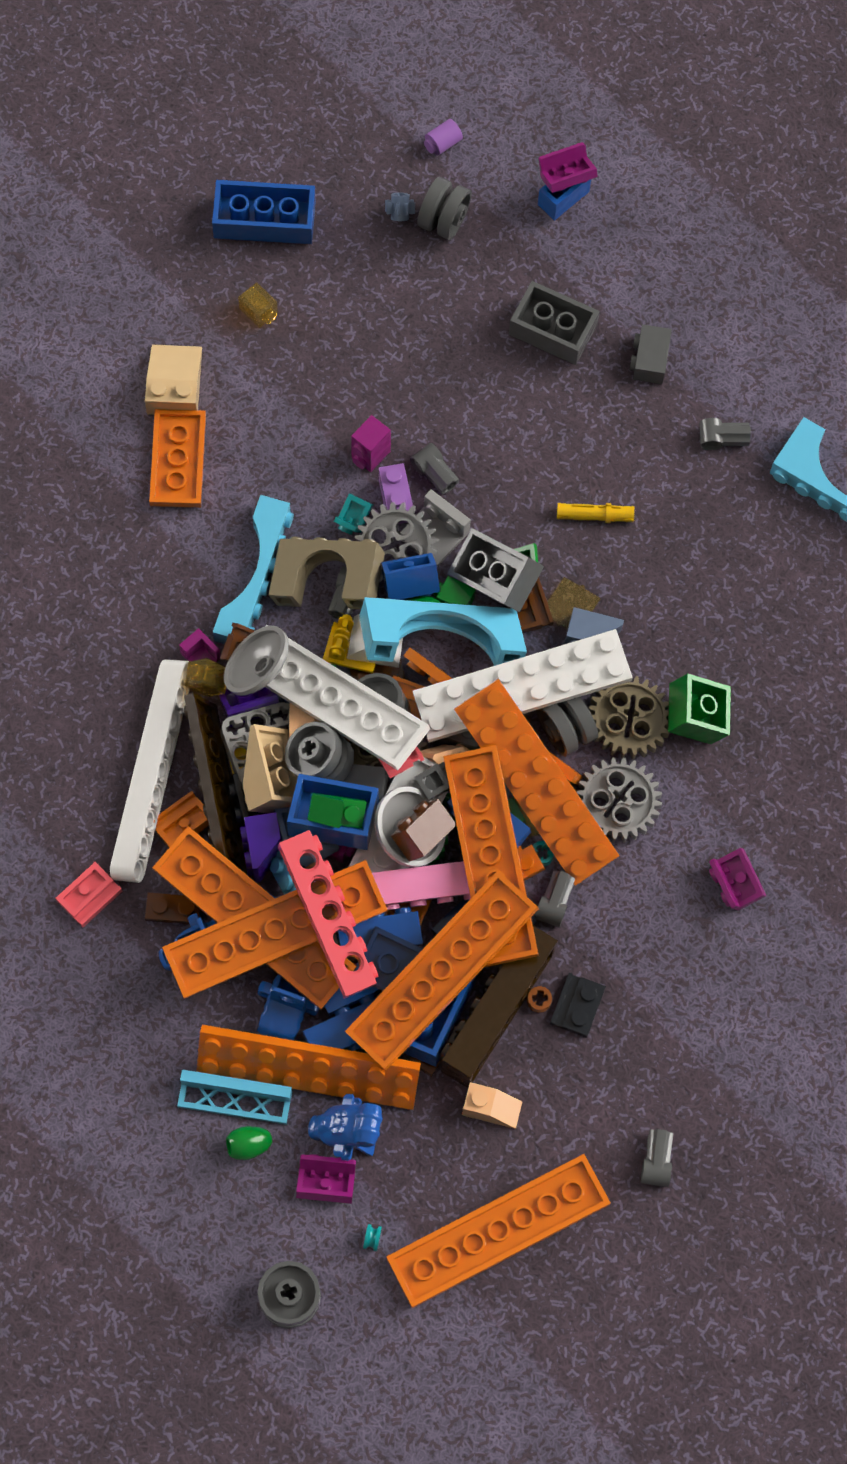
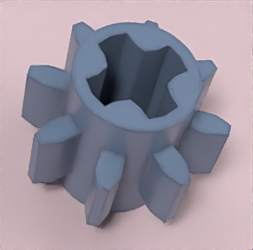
(400, 206)

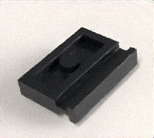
(578, 1005)

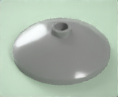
(256, 660)
(392, 809)

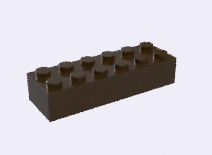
(494, 1012)

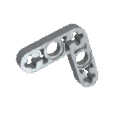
(240, 740)

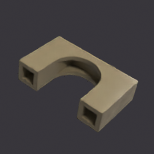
(300, 556)

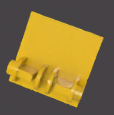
(338, 646)

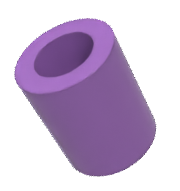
(443, 137)

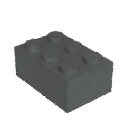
(553, 322)
(495, 569)

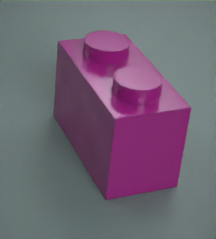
(370, 444)

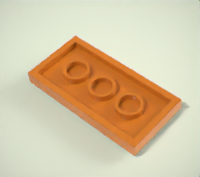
(177, 458)

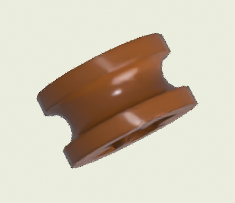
(546, 1004)

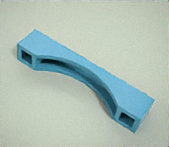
(269, 523)

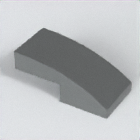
(433, 781)

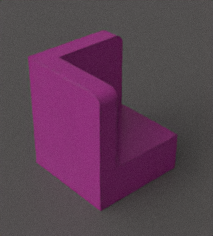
(199, 647)

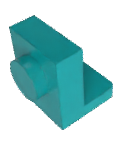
(353, 514)

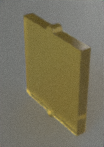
(566, 598)

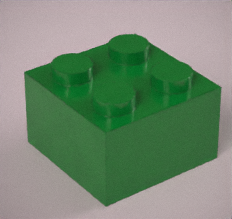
(699, 709)

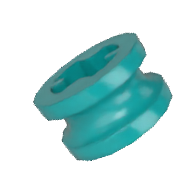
(541, 844)
(372, 1237)

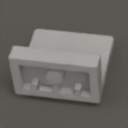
(449, 522)

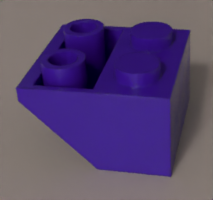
(261, 839)

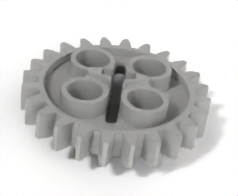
(388, 522)
(638, 813)

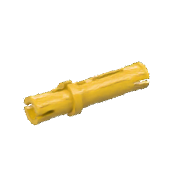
(595, 512)

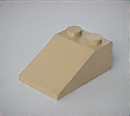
(173, 378)
(266, 778)

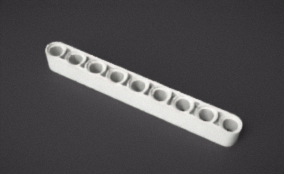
(150, 773)

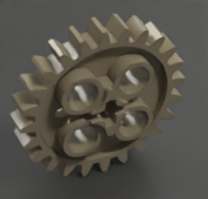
(653, 721)

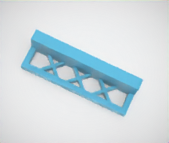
(234, 1086)

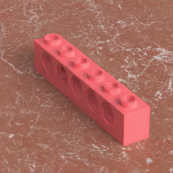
(348, 981)

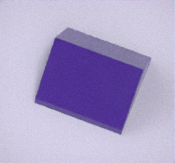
(238, 704)

